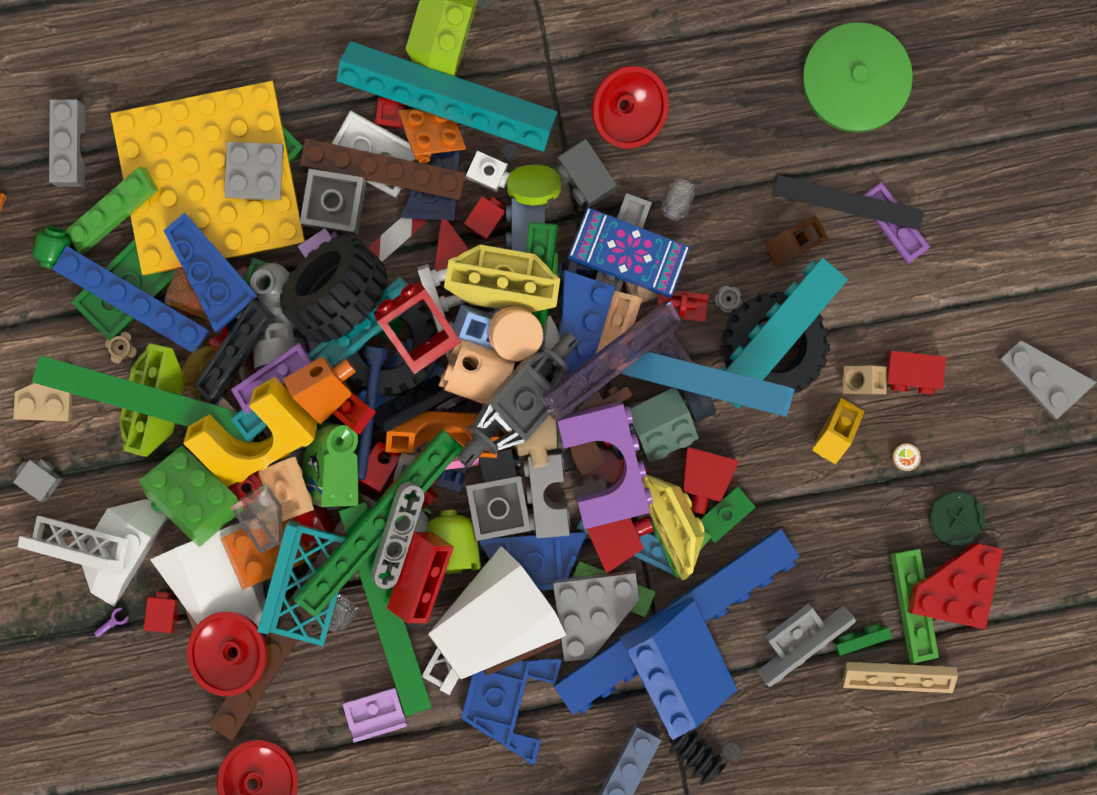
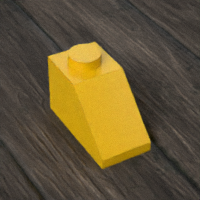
(838, 431)

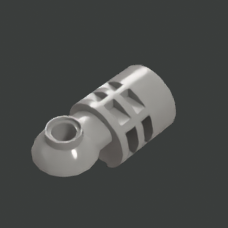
(281, 333)

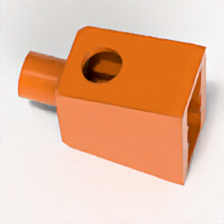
(320, 387)

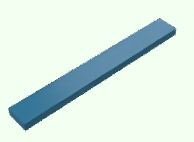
(712, 383)

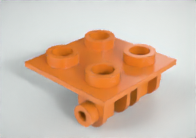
(430, 134)

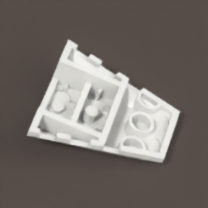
(207, 581)
(495, 618)

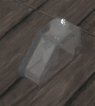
(260, 517)

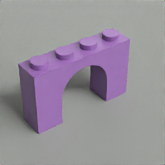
(628, 495)

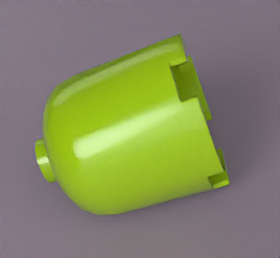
(460, 533)

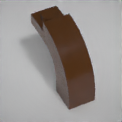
(587, 455)

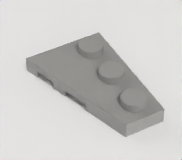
(1045, 378)

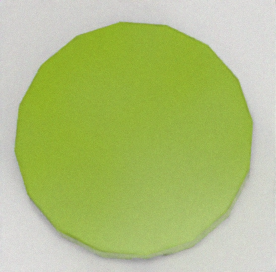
(533, 184)

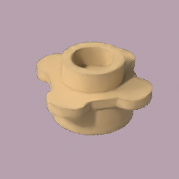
(113, 347)

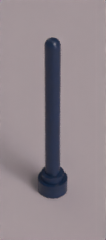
(376, 357)

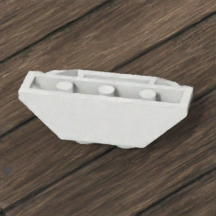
(138, 524)

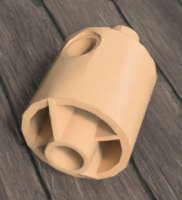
(484, 373)

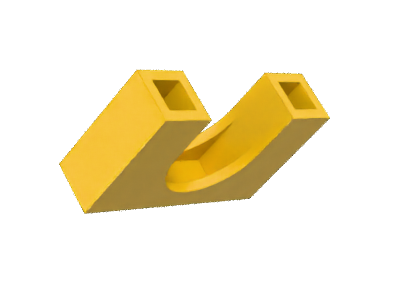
(235, 459)

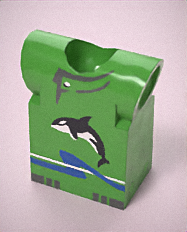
(332, 466)

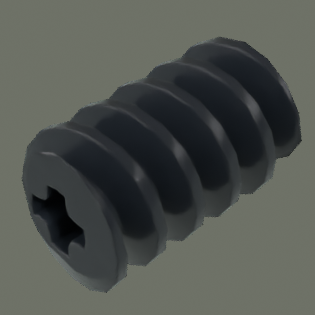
(697, 756)

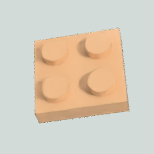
(288, 487)

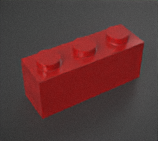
(420, 577)

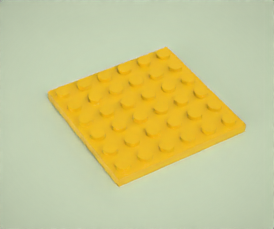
(186, 157)

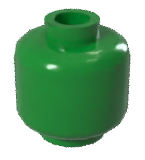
(50, 245)

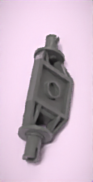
(517, 402)

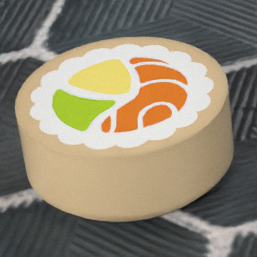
(906, 457)

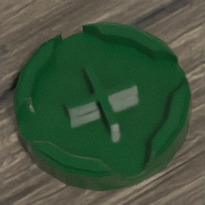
(956, 518)

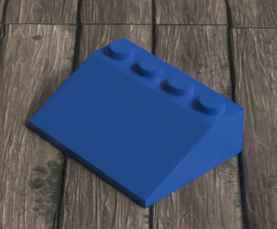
(679, 667)

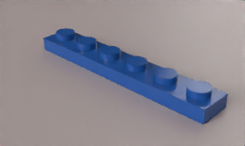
(130, 299)

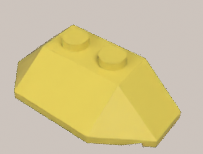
(502, 279)
(675, 523)

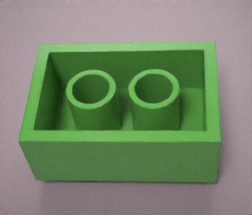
(189, 495)

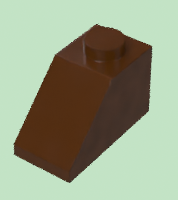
(796, 241)

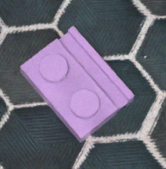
(374, 714)

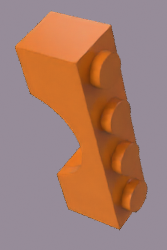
(426, 425)

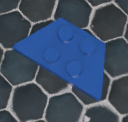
(540, 557)

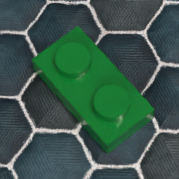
(850, 642)

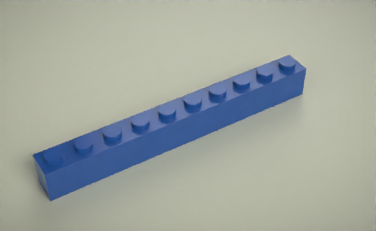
(712, 597)

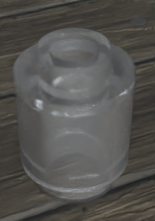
(678, 199)

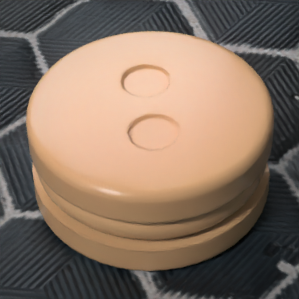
(515, 333)

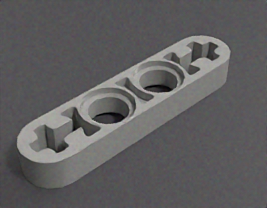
(393, 534)

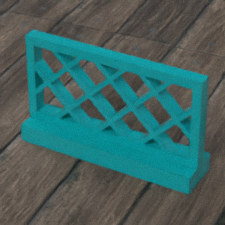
(280, 580)

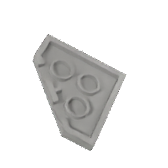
(593, 609)

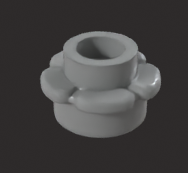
(734, 293)

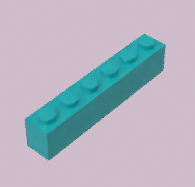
(787, 321)

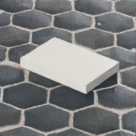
(366, 136)

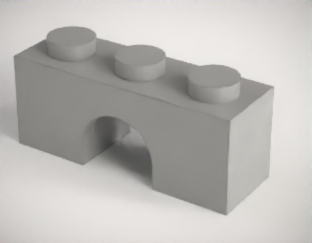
(65, 158)
(549, 518)

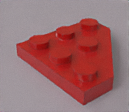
(960, 588)

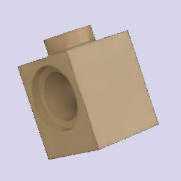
(874, 380)

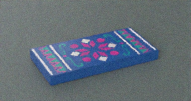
(629, 252)

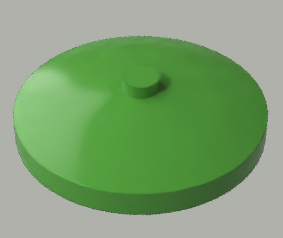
(857, 77)

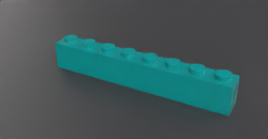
(446, 96)

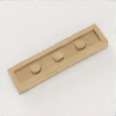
(899, 677)

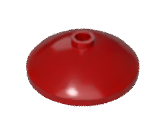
(643, 111)
(212, 657)
(264, 764)

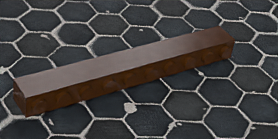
(238, 708)

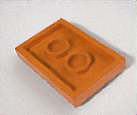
(247, 561)

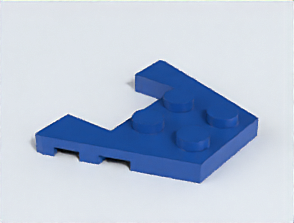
(496, 700)

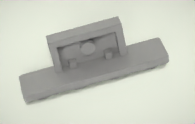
(800, 639)

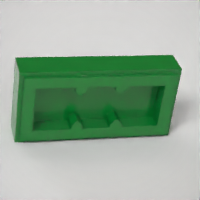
(726, 514)

